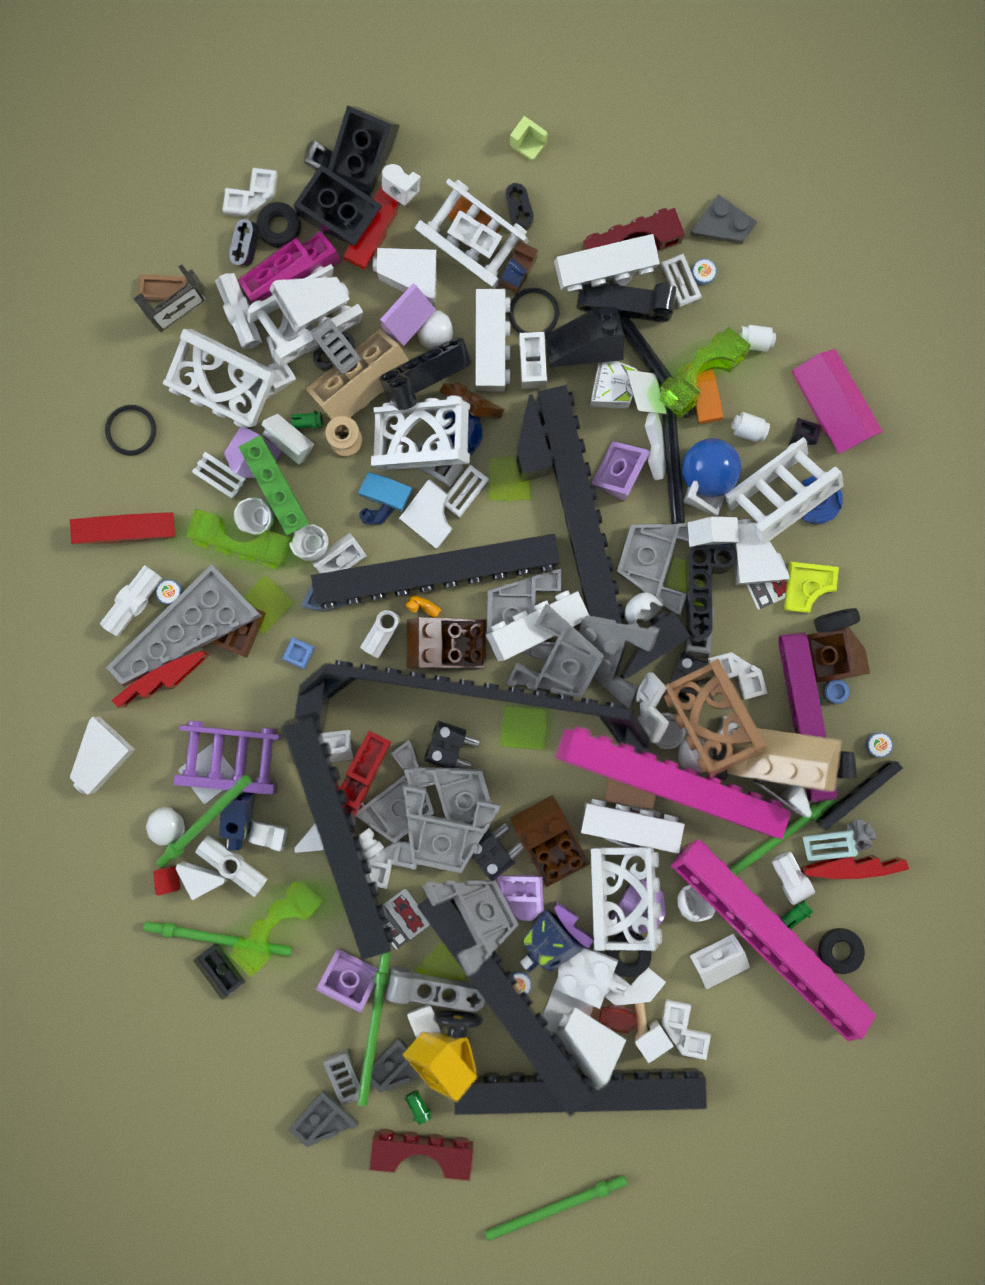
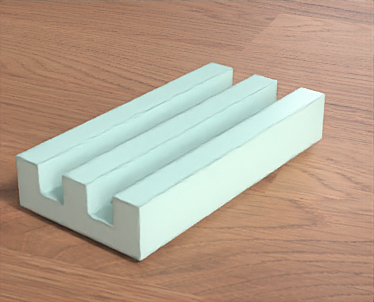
(831, 855)

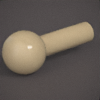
(641, 1021)

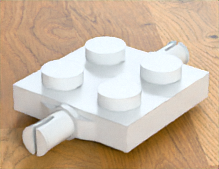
(589, 977)

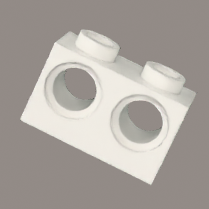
(532, 360)

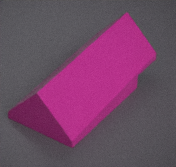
(289, 263)
(836, 401)

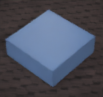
(298, 653)

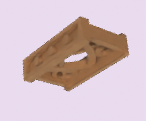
(721, 685)

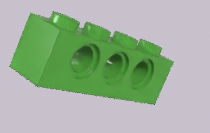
(274, 484)

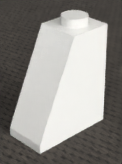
(408, 266)
(309, 299)
(754, 559)
(98, 756)
(591, 1045)

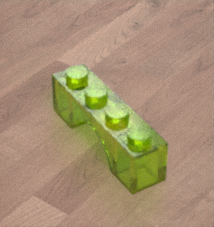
(723, 353)
(268, 547)
(254, 951)

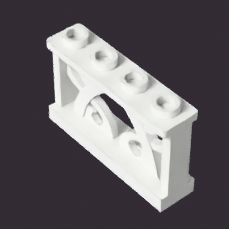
(252, 373)
(445, 452)
(600, 889)

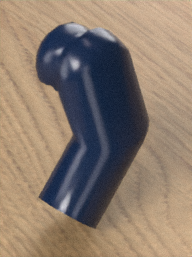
(375, 517)

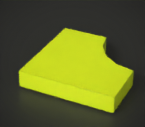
(808, 583)

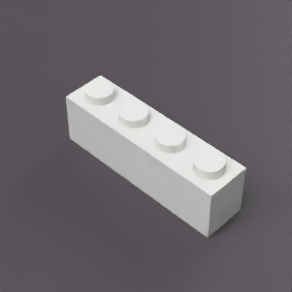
(607, 262)
(490, 340)
(522, 632)
(632, 827)

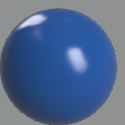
(713, 465)

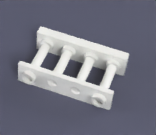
(450, 244)
(286, 350)
(788, 511)

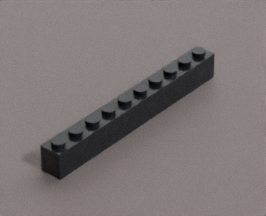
(578, 504)
(435, 570)
(338, 835)
(514, 1010)
(622, 1093)

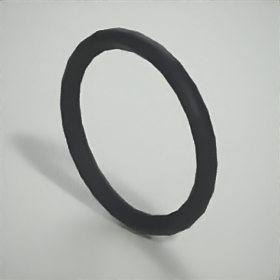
(534, 290)
(111, 418)

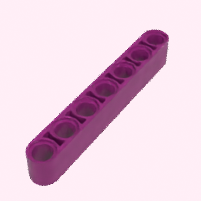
(803, 696)

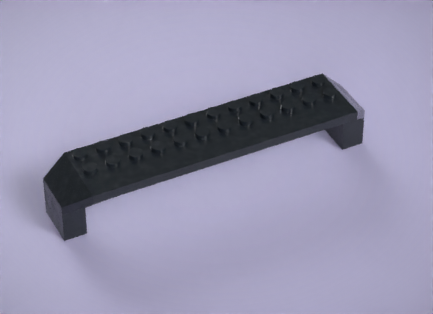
(332, 678)

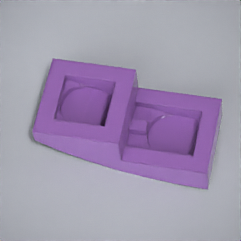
(568, 919)

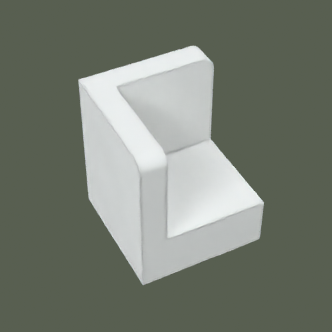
(654, 1042)

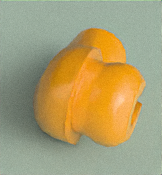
(424, 604)

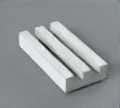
(670, 280)
(202, 464)
(478, 474)

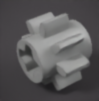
(862, 834)

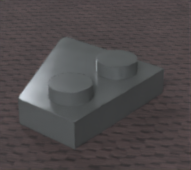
(724, 222)
(392, 1068)
(322, 1120)

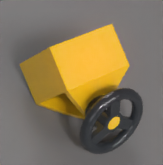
(446, 1058)

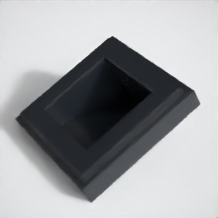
(317, 155)
(806, 430)

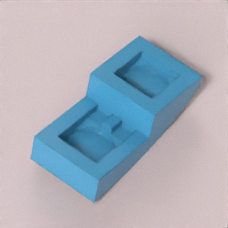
(385, 491)

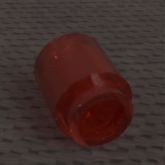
(617, 1018)

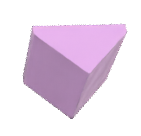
(407, 315)
(620, 469)
(348, 980)

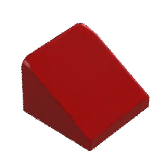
(166, 880)

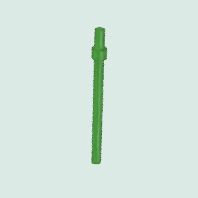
(816, 811)
(176, 848)
(170, 930)
(381, 979)
(601, 1189)

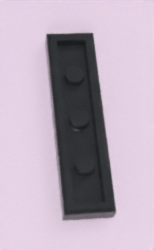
(858, 794)

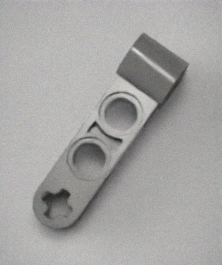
(404, 986)

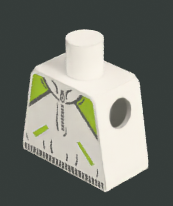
(612, 386)

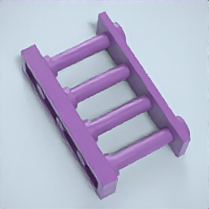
(214, 777)

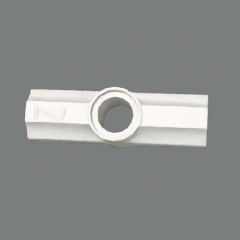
(236, 310)
(131, 601)
(218, 855)

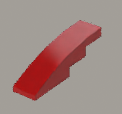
(375, 233)
(122, 528)
(168, 674)
(364, 770)
(854, 869)

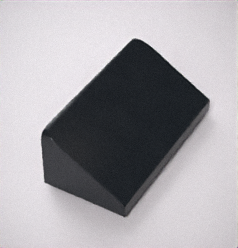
(219, 971)

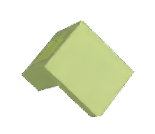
(528, 138)

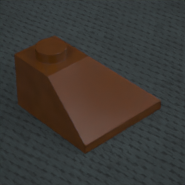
(837, 655)

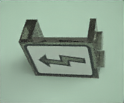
(176, 305)

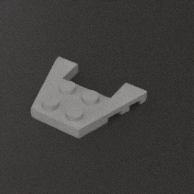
(647, 560)
(518, 597)
(611, 641)
(569, 664)
(456, 788)
(387, 810)
(442, 841)
(484, 913)

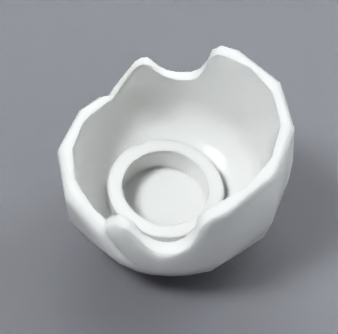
(435, 330)
(254, 516)
(309, 543)
(642, 607)
(673, 734)
(687, 757)
(165, 826)
(693, 905)

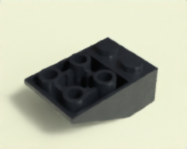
(532, 454)

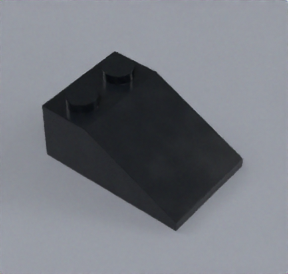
(362, 148)
(336, 207)
(587, 339)
(669, 636)

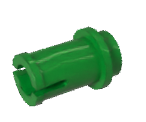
(307, 420)
(797, 914)
(418, 1108)

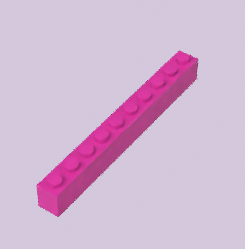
(672, 783)
(774, 941)

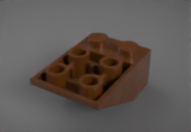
(446, 643)
(549, 840)

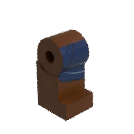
(518, 267)

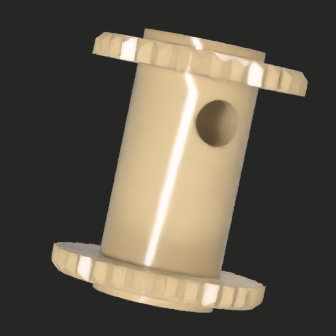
(344, 425)

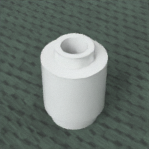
(758, 337)
(750, 427)

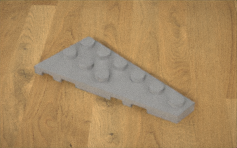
(194, 619)

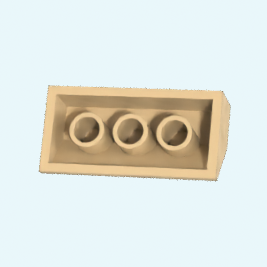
(349, 392)
(792, 760)

